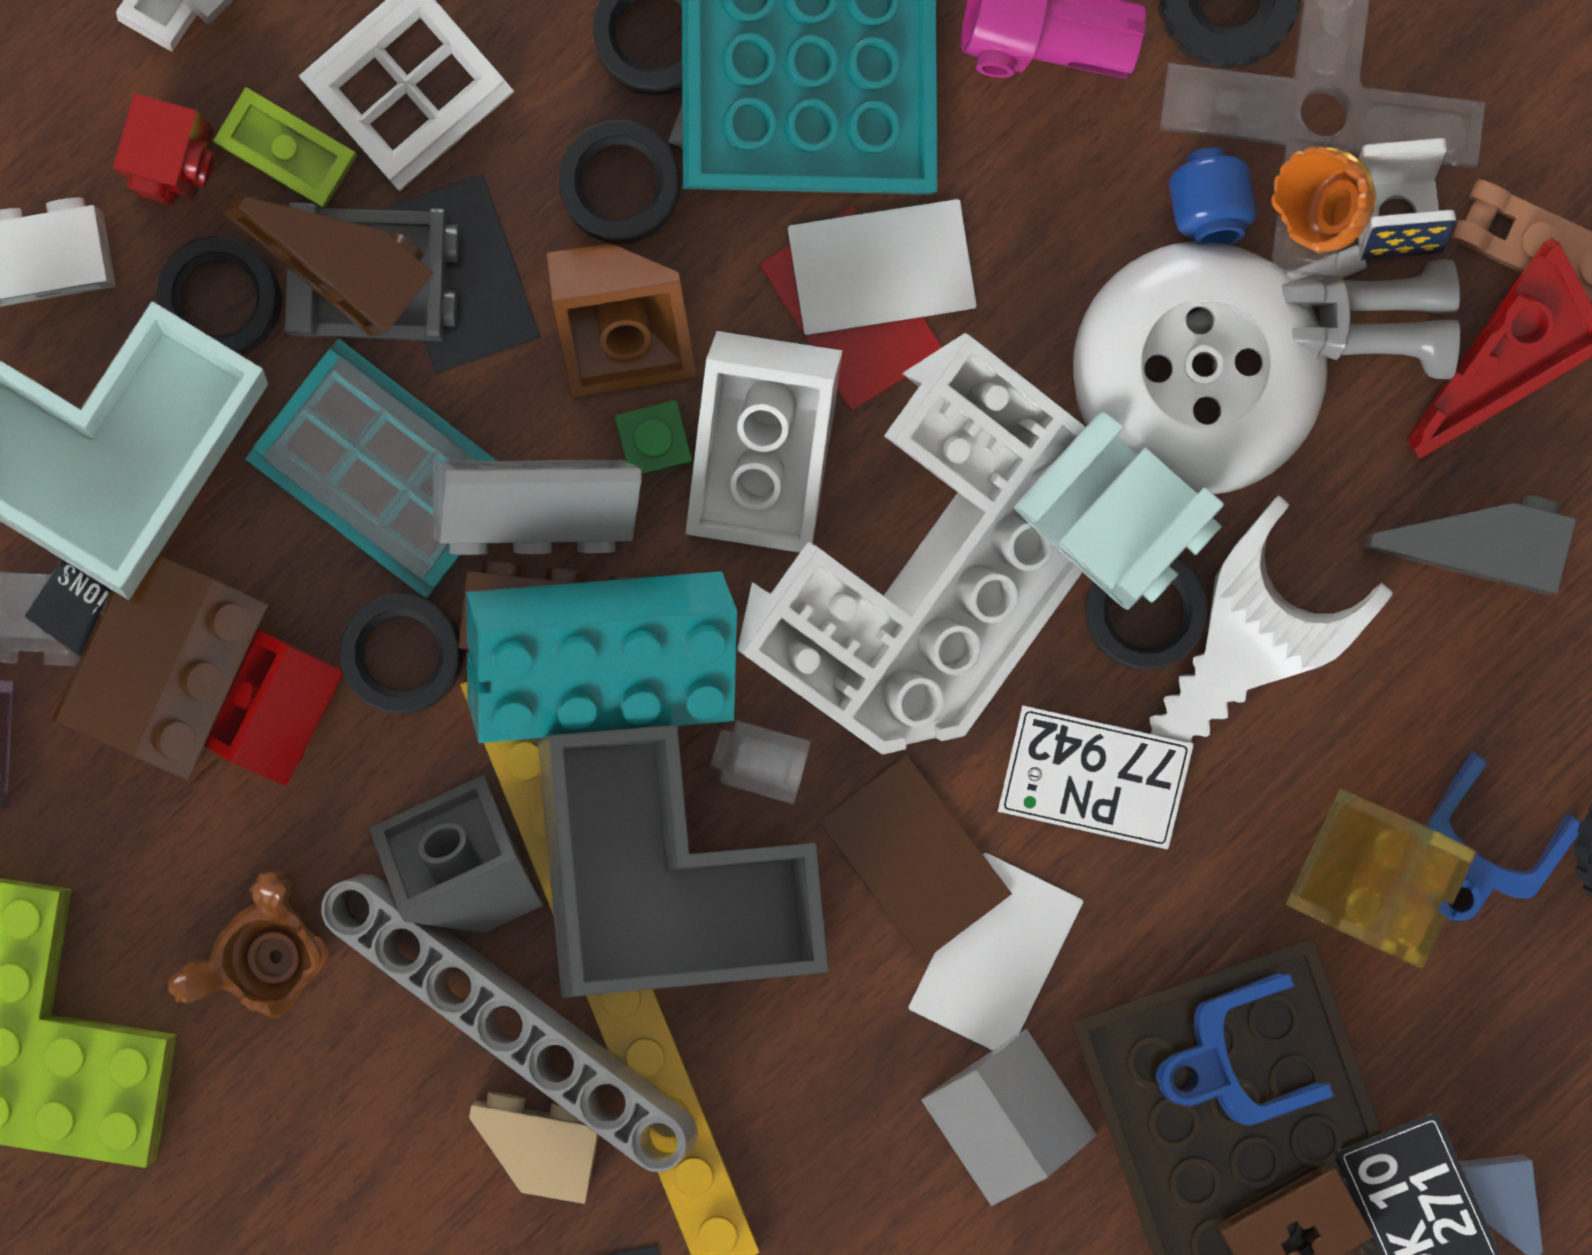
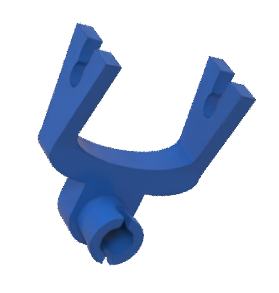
(1483, 874)
(1211, 1067)

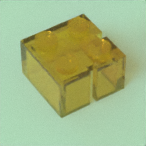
(1380, 878)

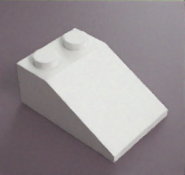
(762, 441)

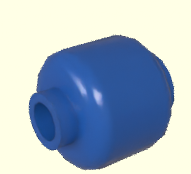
(1212, 197)

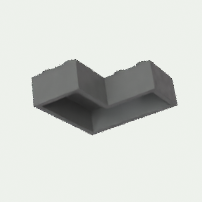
(634, 900)

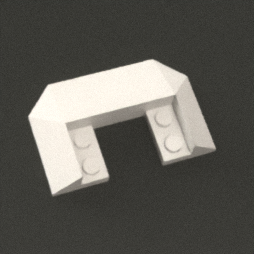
(969, 595)

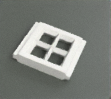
(444, 126)

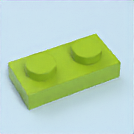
(285, 148)

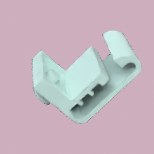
(1118, 513)

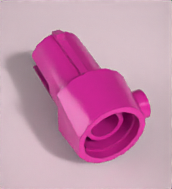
(1069, 33)

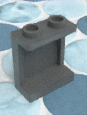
(428, 312)

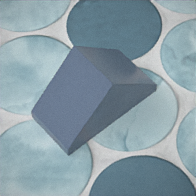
(1507, 1198)

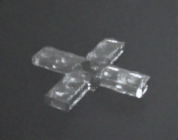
(1270, 109)

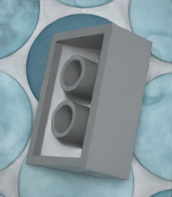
(534, 504)

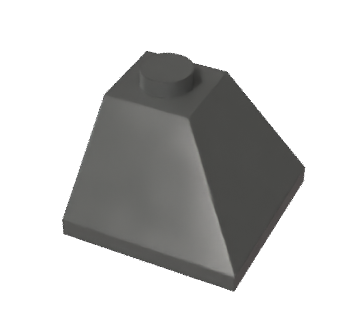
(456, 861)

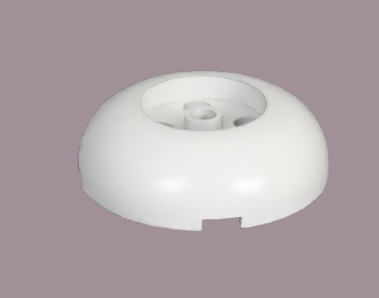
(1145, 315)

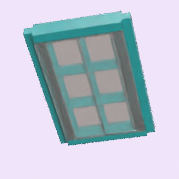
(364, 463)

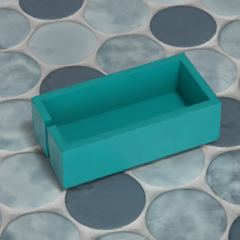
(601, 656)

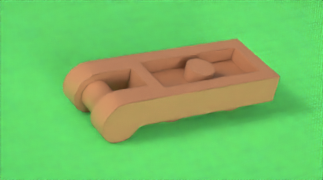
(1525, 234)

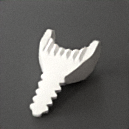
(1256, 637)

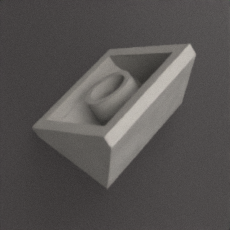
(1009, 1118)

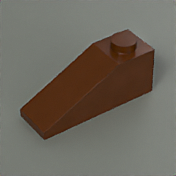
(348, 264)

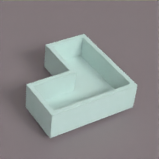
(126, 467)

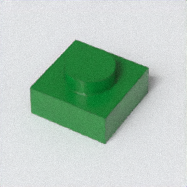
(654, 437)

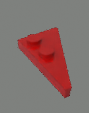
(1527, 343)

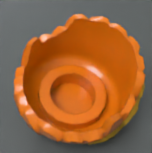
(1324, 198)

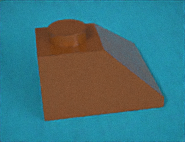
(618, 320)

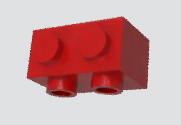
(164, 150)
(273, 707)

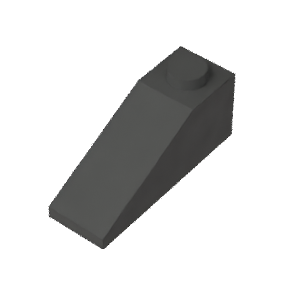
(1501, 544)

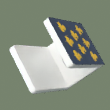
(1407, 173)

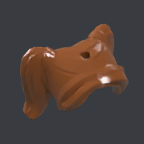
(244, 949)

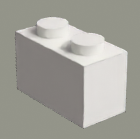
(53, 252)

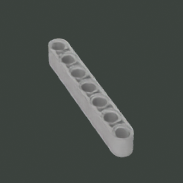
(540, 1028)

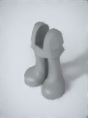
(1432, 292)

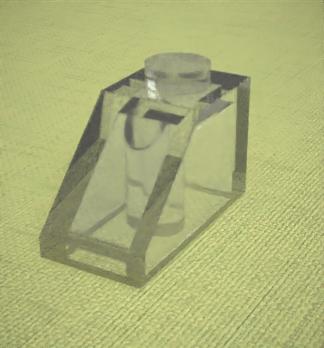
(761, 760)

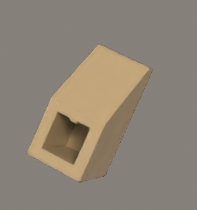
(538, 1149)

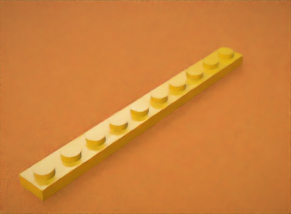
(642, 1039)

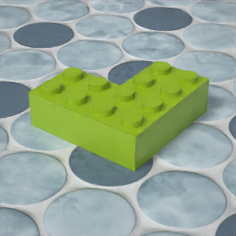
(67, 1079)

